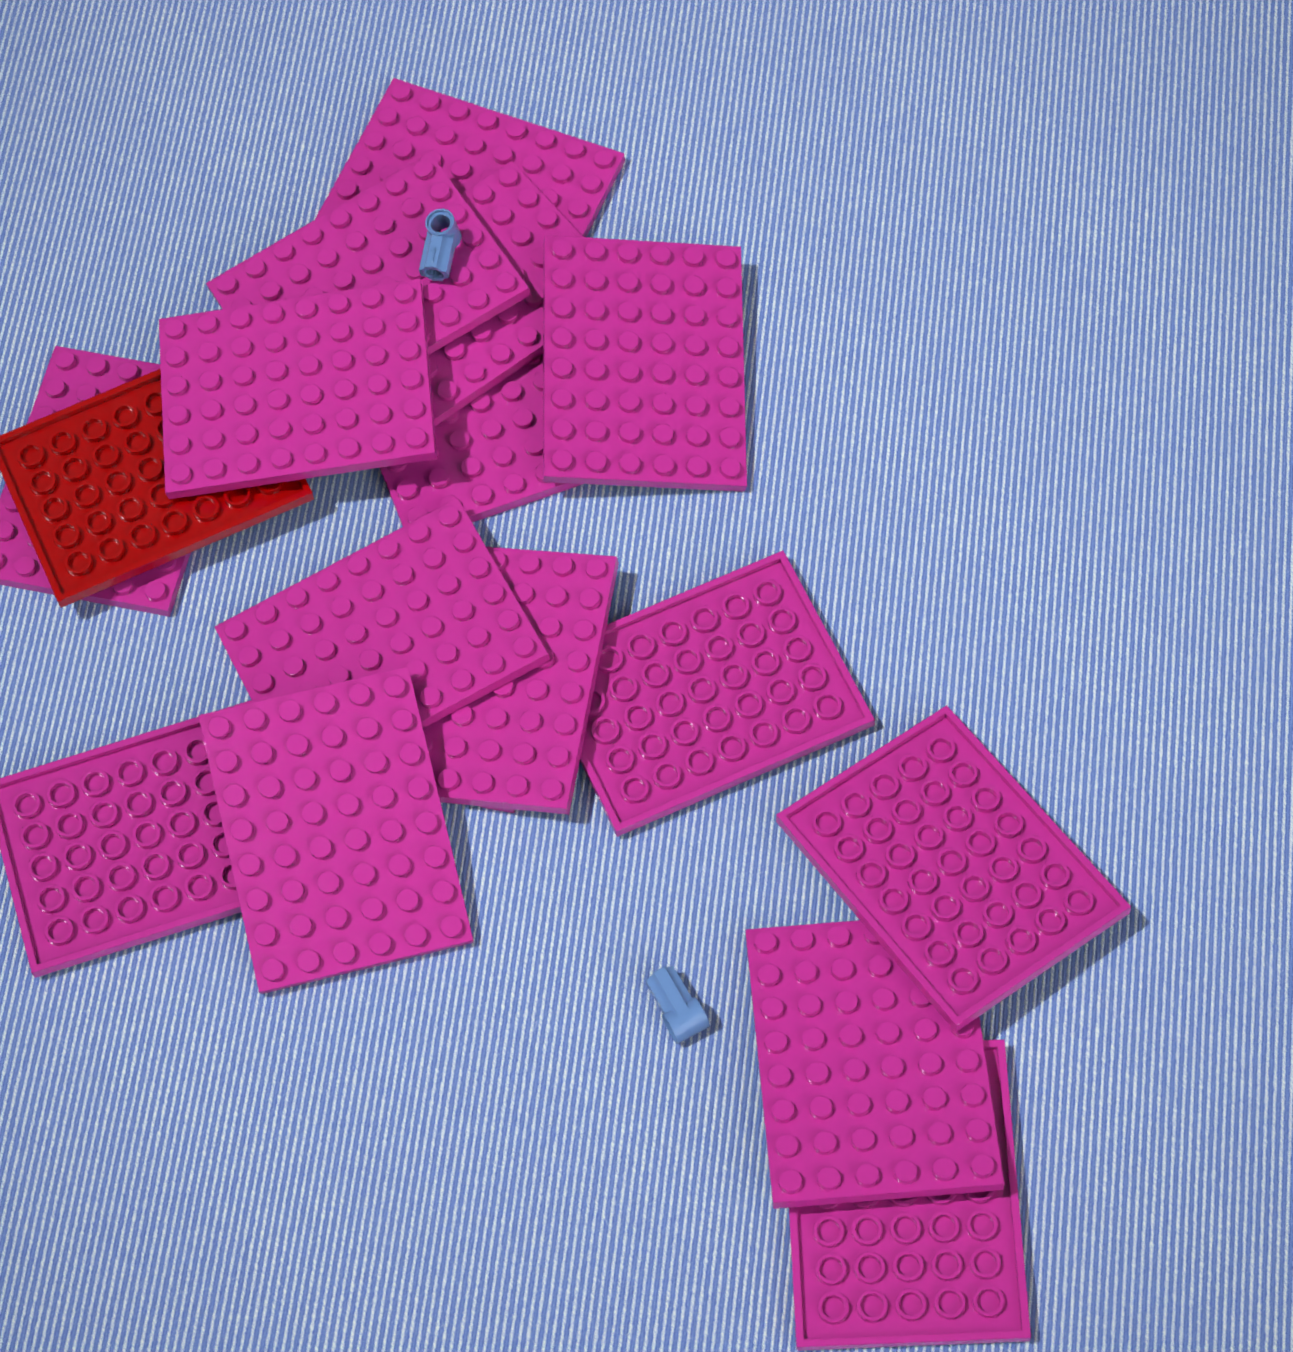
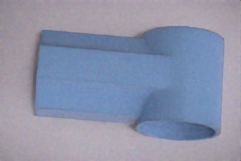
(439, 246)
(680, 1011)

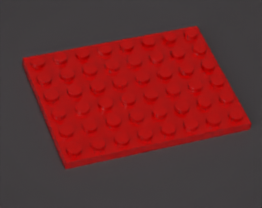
(97, 495)

